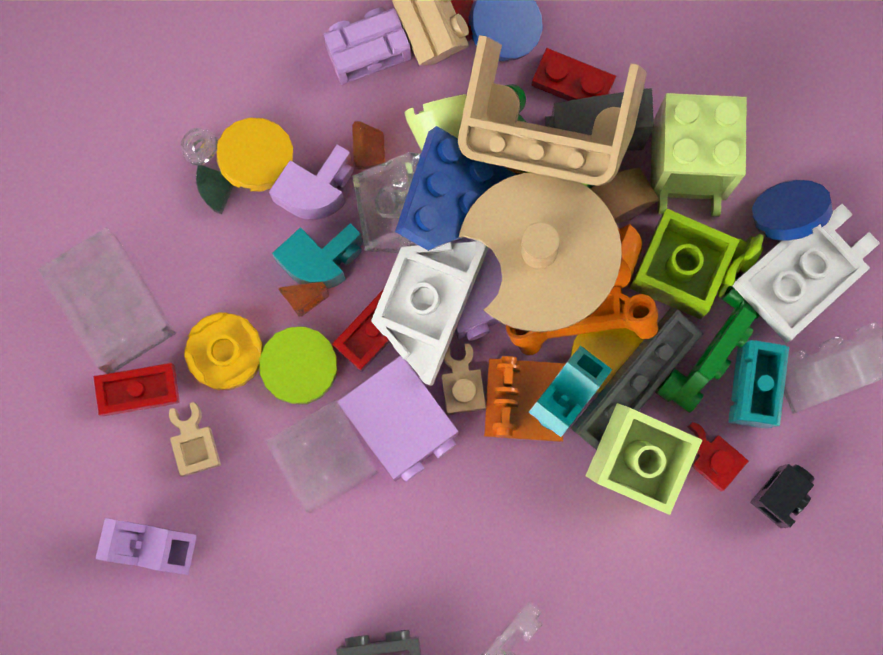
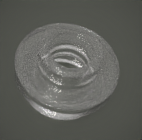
(199, 146)

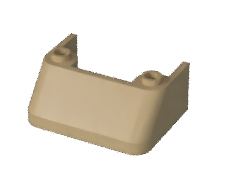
(494, 135)

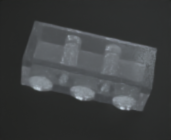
(834, 369)

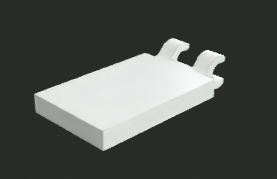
(804, 276)

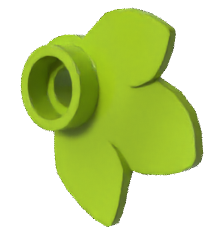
(743, 259)

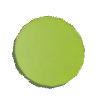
(298, 365)

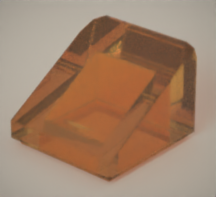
(367, 146)
(305, 296)

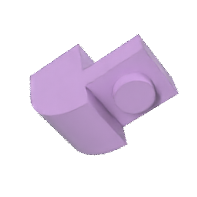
(314, 195)
(146, 546)

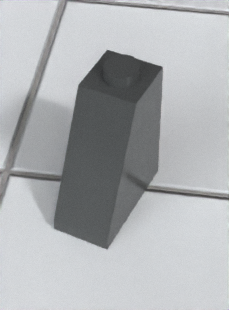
(581, 114)

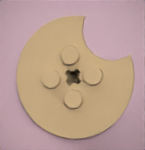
(553, 250)

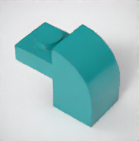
(310, 264)
(570, 391)

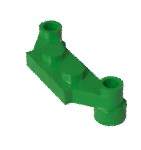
(714, 360)

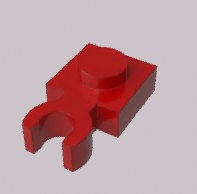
(717, 459)

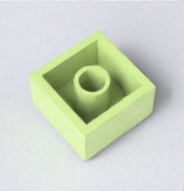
(643, 458)

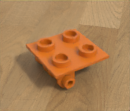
(512, 393)

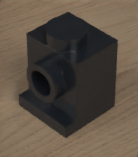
(784, 494)

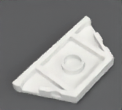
(427, 300)

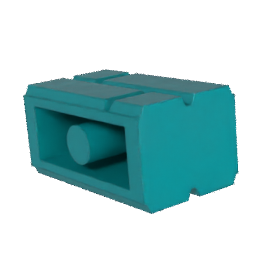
(759, 384)

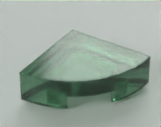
(213, 188)

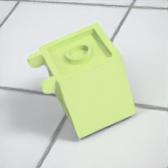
(698, 148)

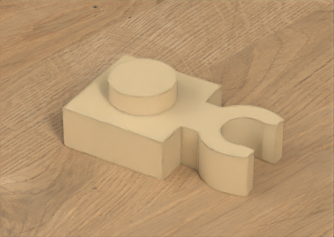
(462, 387)
(195, 447)

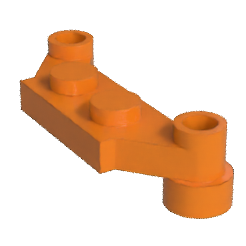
(616, 312)

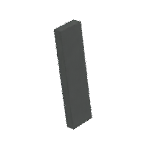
(639, 374)

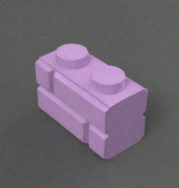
(367, 45)

